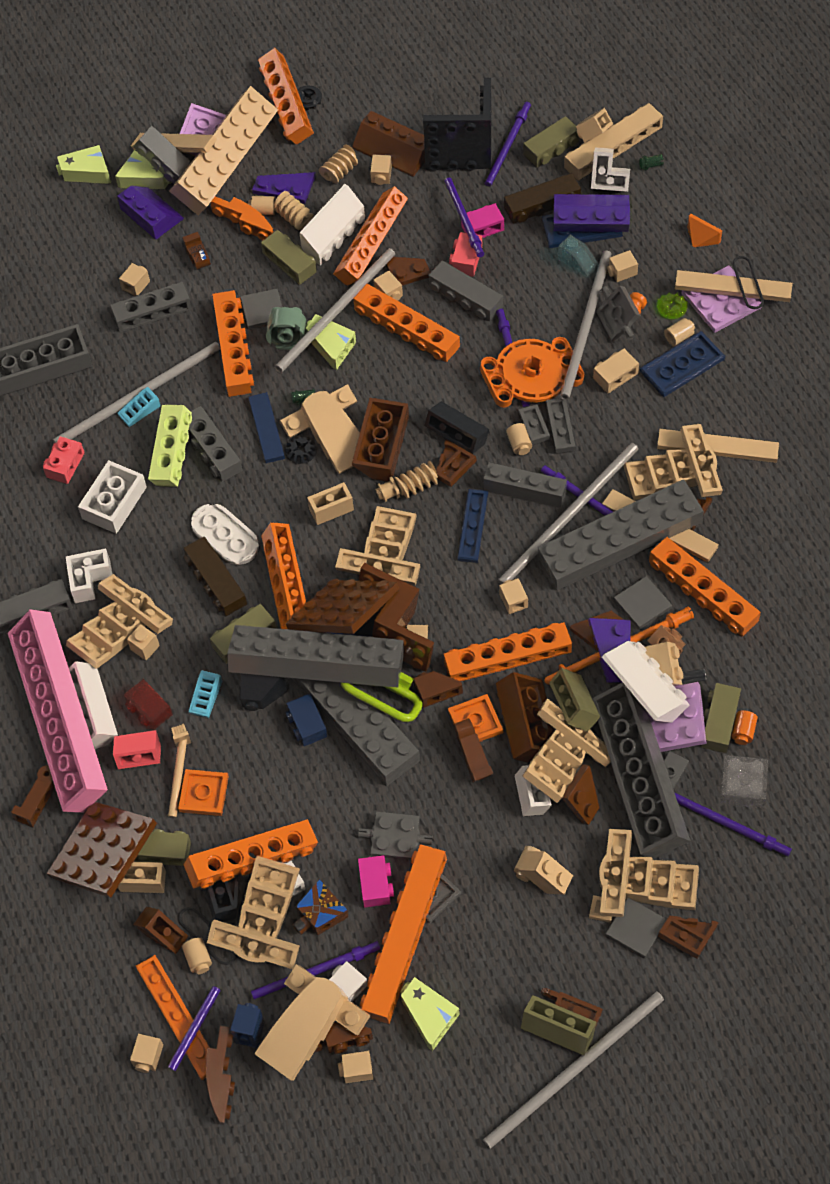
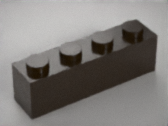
(539, 198)
(215, 576)

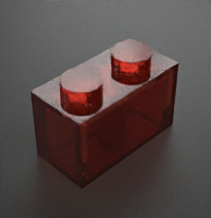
(147, 704)

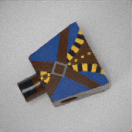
(319, 910)

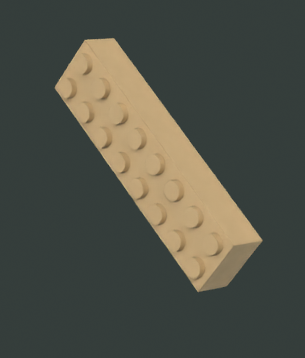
(234, 138)

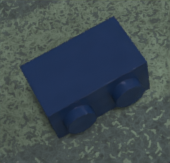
(306, 720)
(247, 1025)

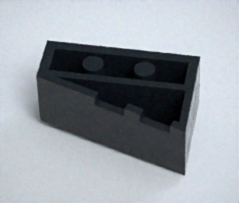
(223, 897)

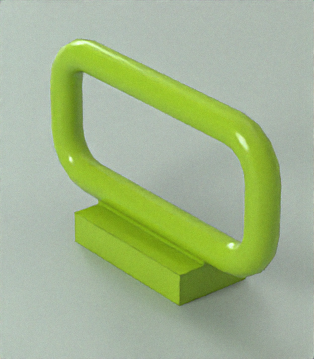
(402, 690)

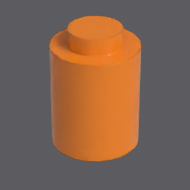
(744, 727)

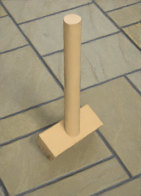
(181, 739)

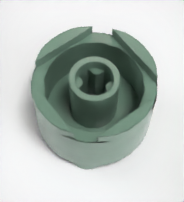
(285, 327)

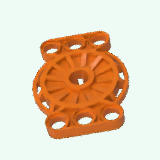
(520, 380)

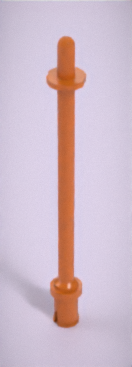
(671, 621)

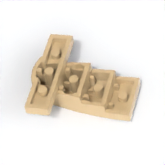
(329, 425)
(694, 464)
(385, 546)
(109, 631)
(562, 753)
(643, 879)
(261, 917)
(308, 1022)

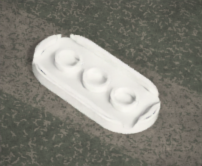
(225, 534)

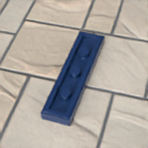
(266, 427)
(472, 526)

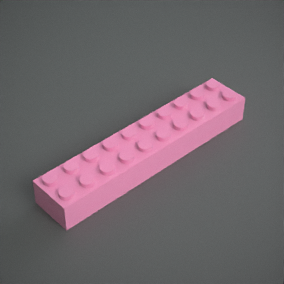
(57, 712)

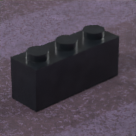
(456, 427)

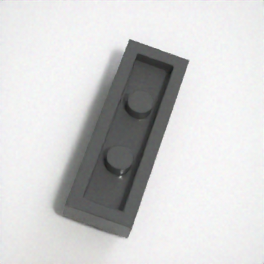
(560, 425)

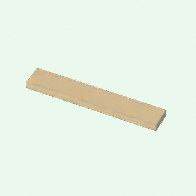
(187, 142)
(729, 286)
(724, 446)
(687, 540)

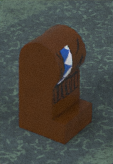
(196, 250)

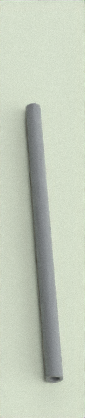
(334, 311)
(585, 326)
(152, 384)
(569, 513)
(572, 1070)

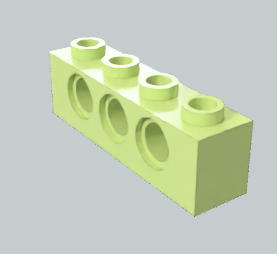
(166, 435)

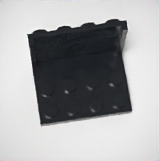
(460, 140)

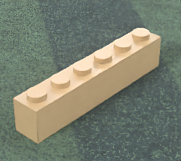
(617, 137)

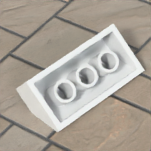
(332, 225)
(646, 681)
(93, 703)

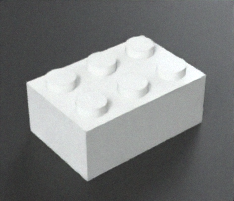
(112, 496)

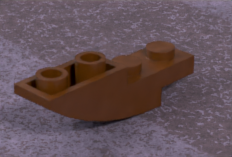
(340, 1038)
(219, 1084)

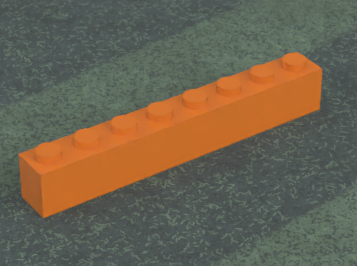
(403, 934)

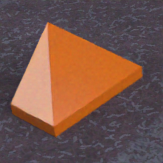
(702, 232)

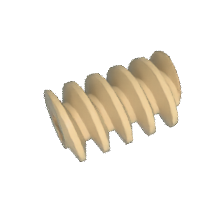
(339, 164)
(292, 210)
(416, 479)

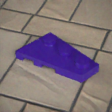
(296, 184)
(607, 636)

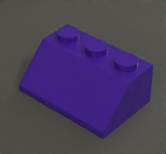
(148, 210)

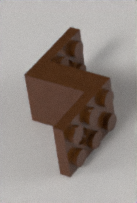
(395, 617)

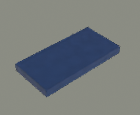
(555, 238)
(682, 363)

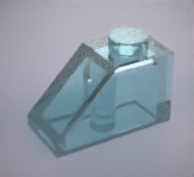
(577, 256)

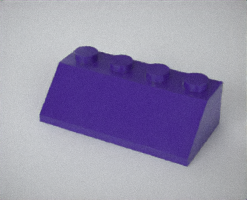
(591, 213)

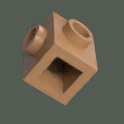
(665, 634)

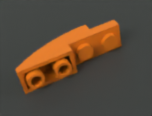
(248, 217)

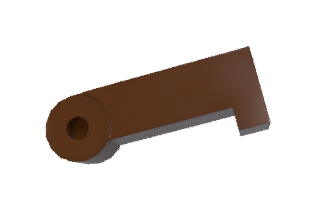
(472, 750)
(36, 799)

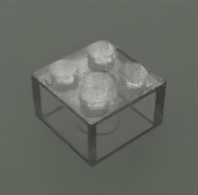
(743, 781)

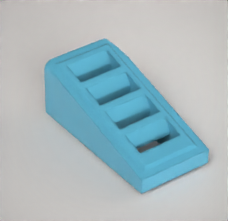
(148, 407)
(205, 677)

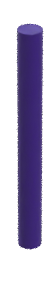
(193, 1029)

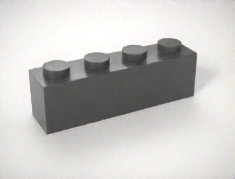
(162, 154)
(465, 291)
(525, 485)
(47, 598)

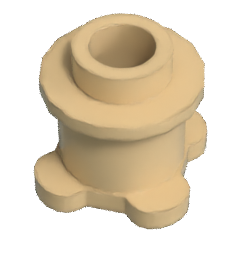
(387, 490)

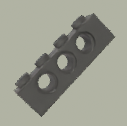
(151, 306)
(209, 434)

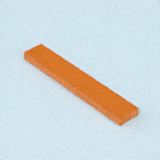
(174, 1010)

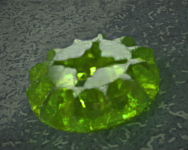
(676, 311)

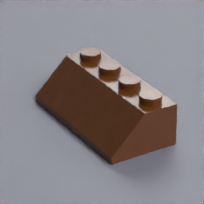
(386, 137)
(381, 438)
(520, 702)

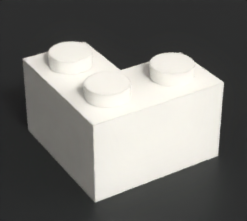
(604, 175)
(84, 570)

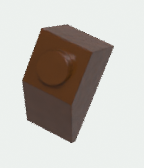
(435, 687)
(161, 929)

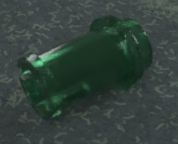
(651, 161)
(300, 396)

